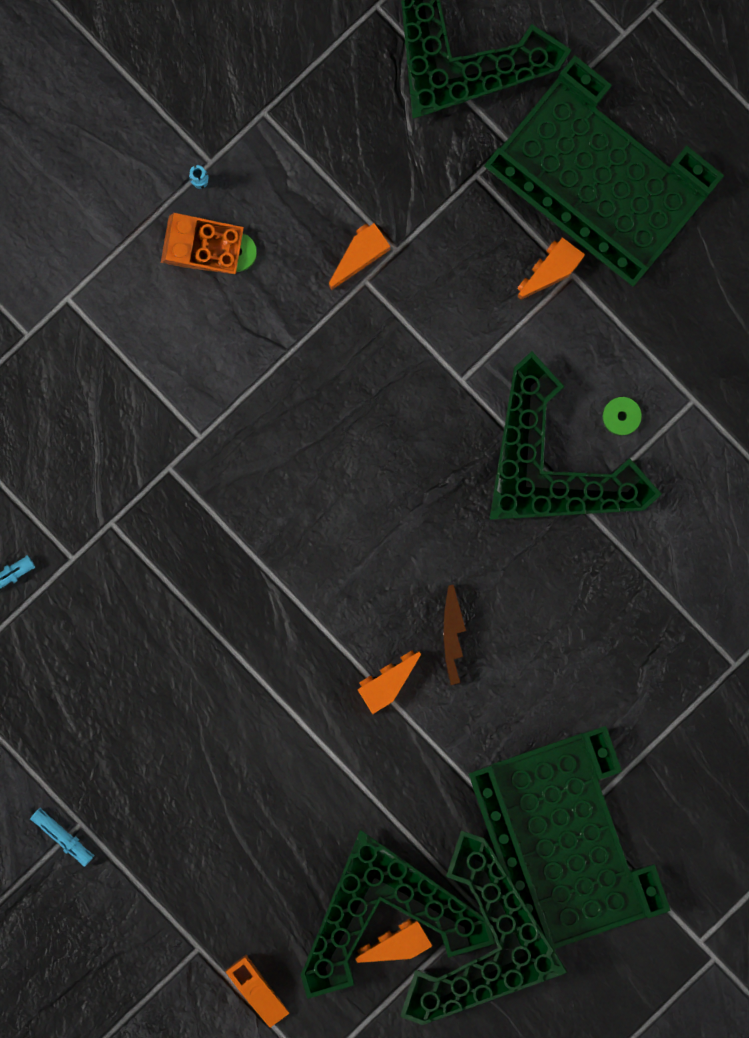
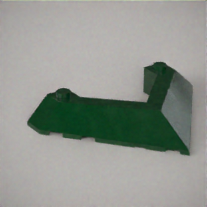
(445, 81)
(526, 489)
(377, 876)
(522, 953)

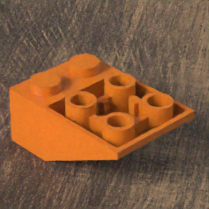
(201, 244)

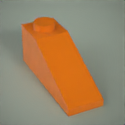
(363, 250)

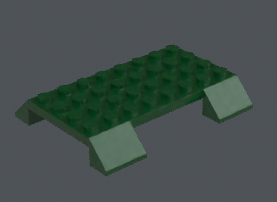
(598, 177)
(561, 840)

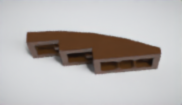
(452, 625)

